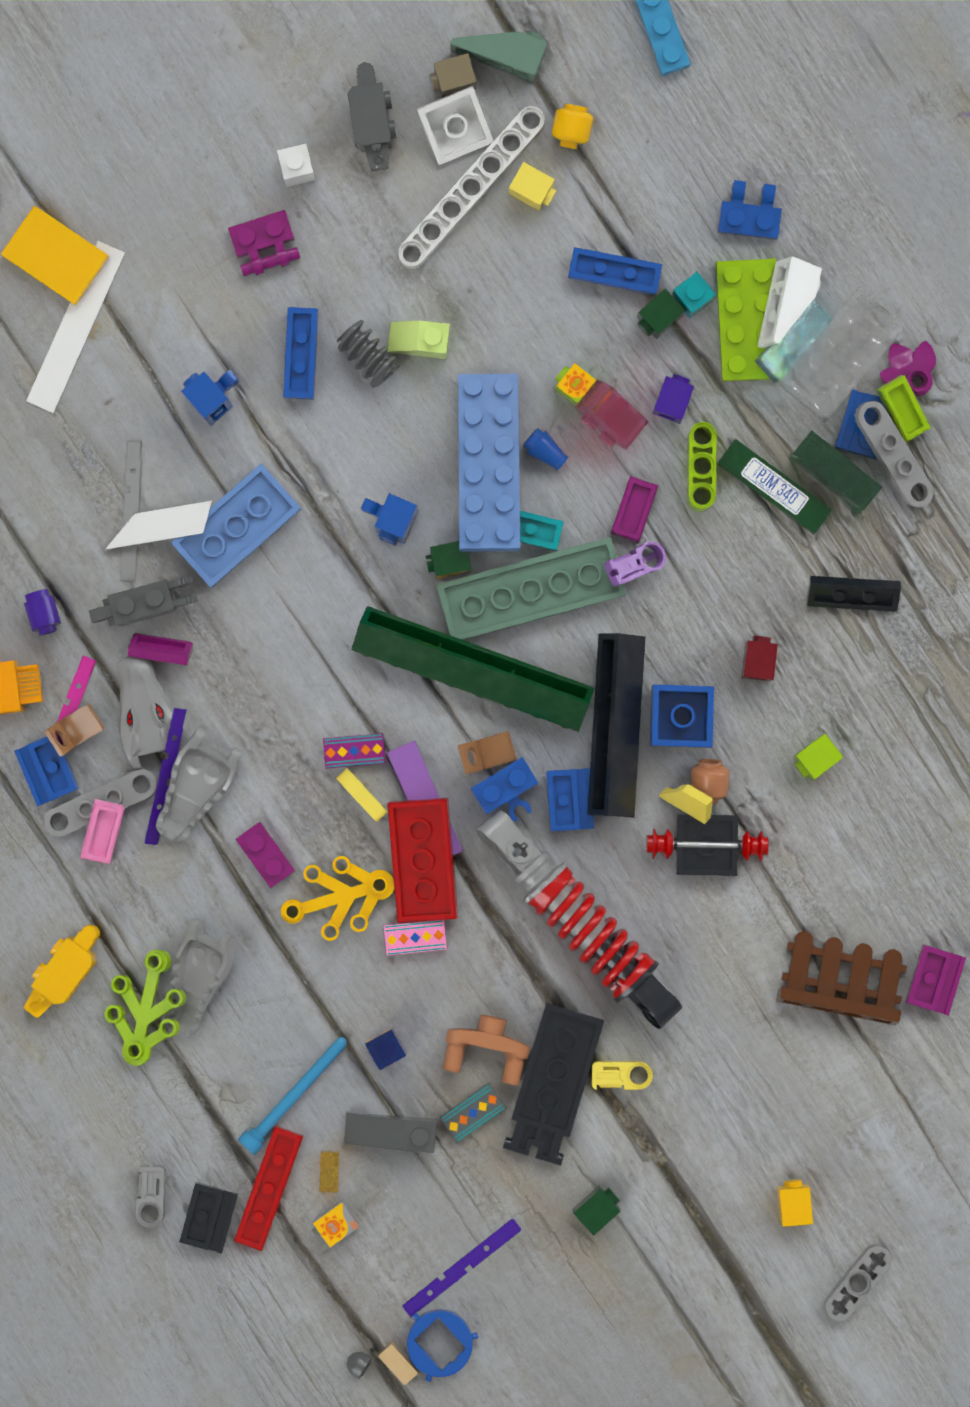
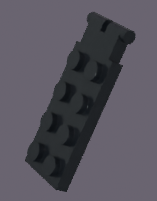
(554, 1082)

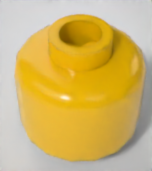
(572, 125)

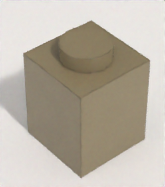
(453, 75)

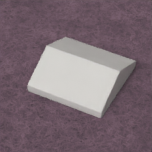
(455, 125)

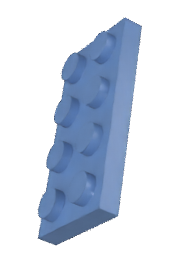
(238, 525)

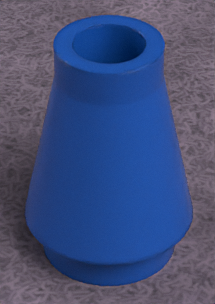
(543, 447)

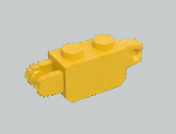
(64, 971)

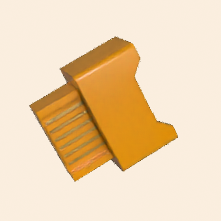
(19, 686)

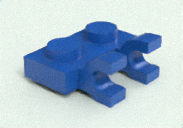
(749, 219)

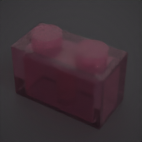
(611, 415)

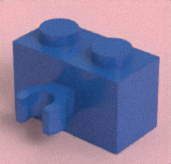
(208, 396)
(394, 518)
(506, 787)

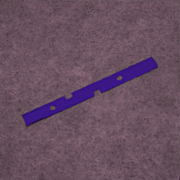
(172, 748)
(458, 1270)

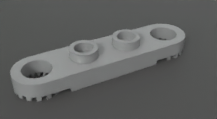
(894, 454)
(117, 791)

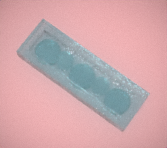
(781, 357)

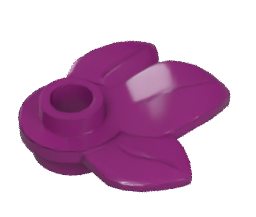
(911, 364)

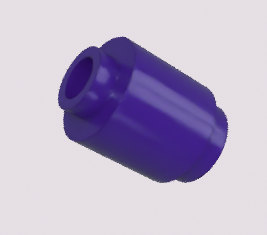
(42, 612)

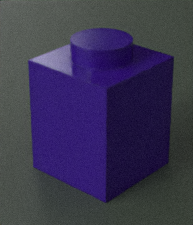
(673, 398)

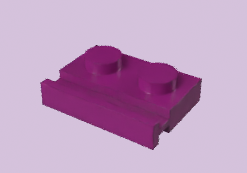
(935, 979)

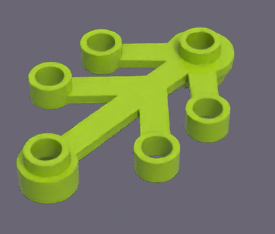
(145, 1012)

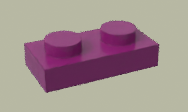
(265, 854)

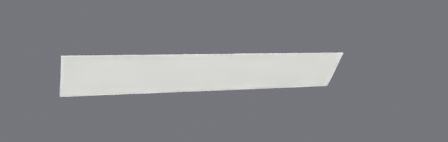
(72, 335)

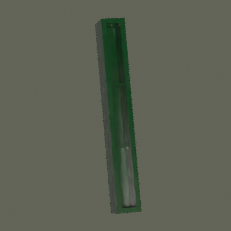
(472, 668)

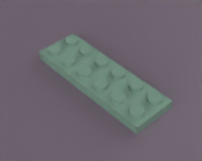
(529, 590)

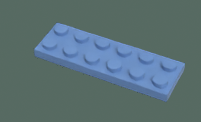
(488, 462)

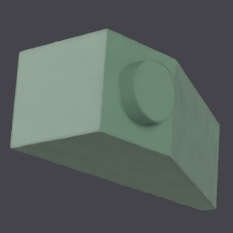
(510, 51)

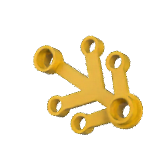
(343, 896)

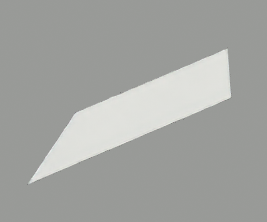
(163, 524)

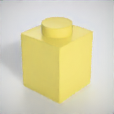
(532, 187)

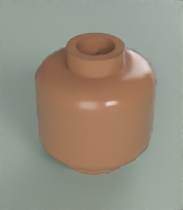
(711, 778)

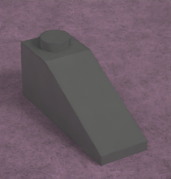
(391, 1132)

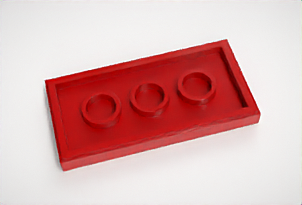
(422, 860)

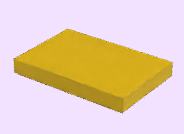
(55, 255)

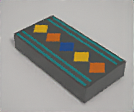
(473, 1112)

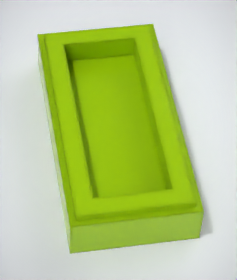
(903, 408)

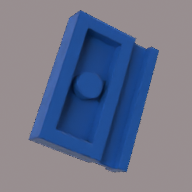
(850, 436)
(46, 771)
(569, 799)

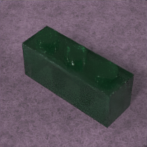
(835, 472)

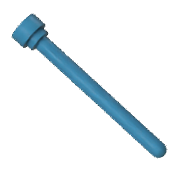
(255, 1136)

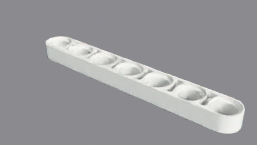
(477, 173)

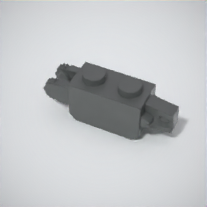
(369, 118)
(142, 603)

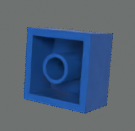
(681, 716)

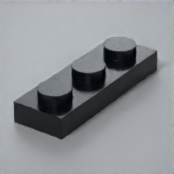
(853, 593)

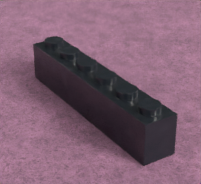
(616, 725)

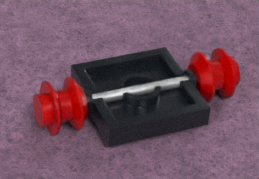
(707, 847)

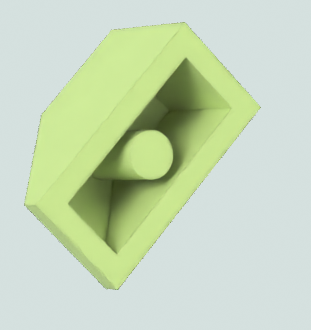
(419, 338)

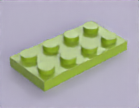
(742, 302)

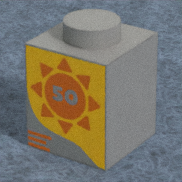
(335, 1224)

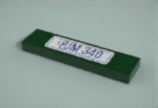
(774, 486)

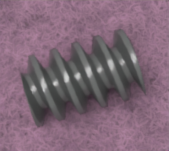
(367, 354)

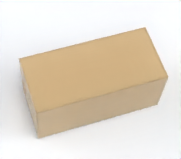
(398, 1363)

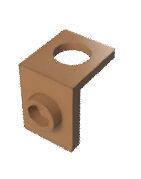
(74, 729)
(488, 752)

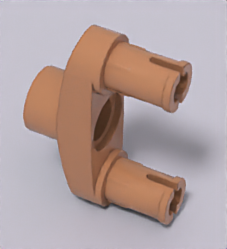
(491, 1036)

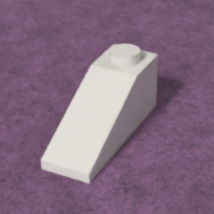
(790, 293)

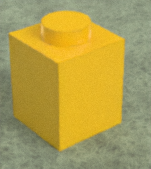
(794, 1203)

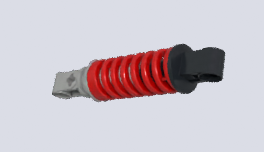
(556, 892)

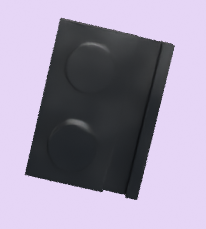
(208, 1217)

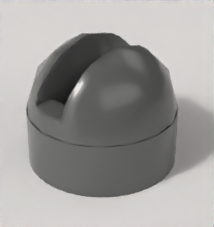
(358, 1363)

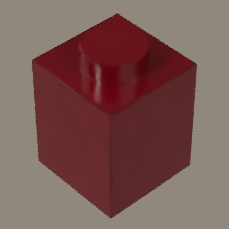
(759, 659)

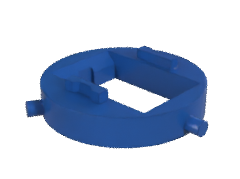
(422, 1359)

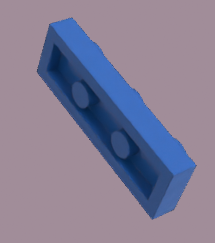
(615, 271)
(300, 353)

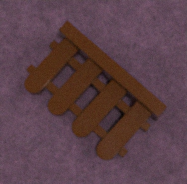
(827, 984)

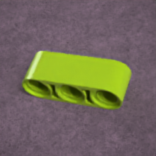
(701, 452)

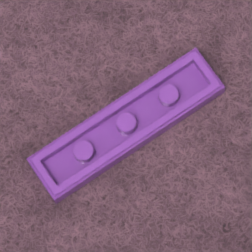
(416, 779)

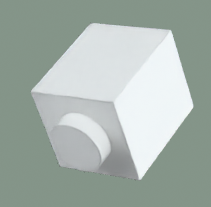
(296, 165)

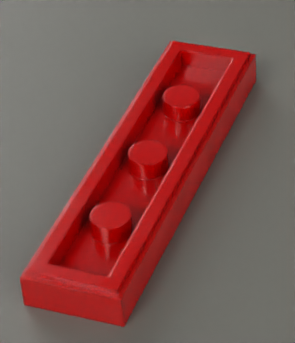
(268, 1188)

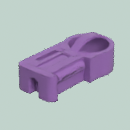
(633, 564)

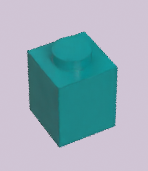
(693, 294)

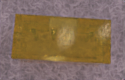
(329, 1171)

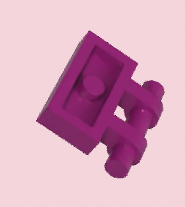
(260, 235)

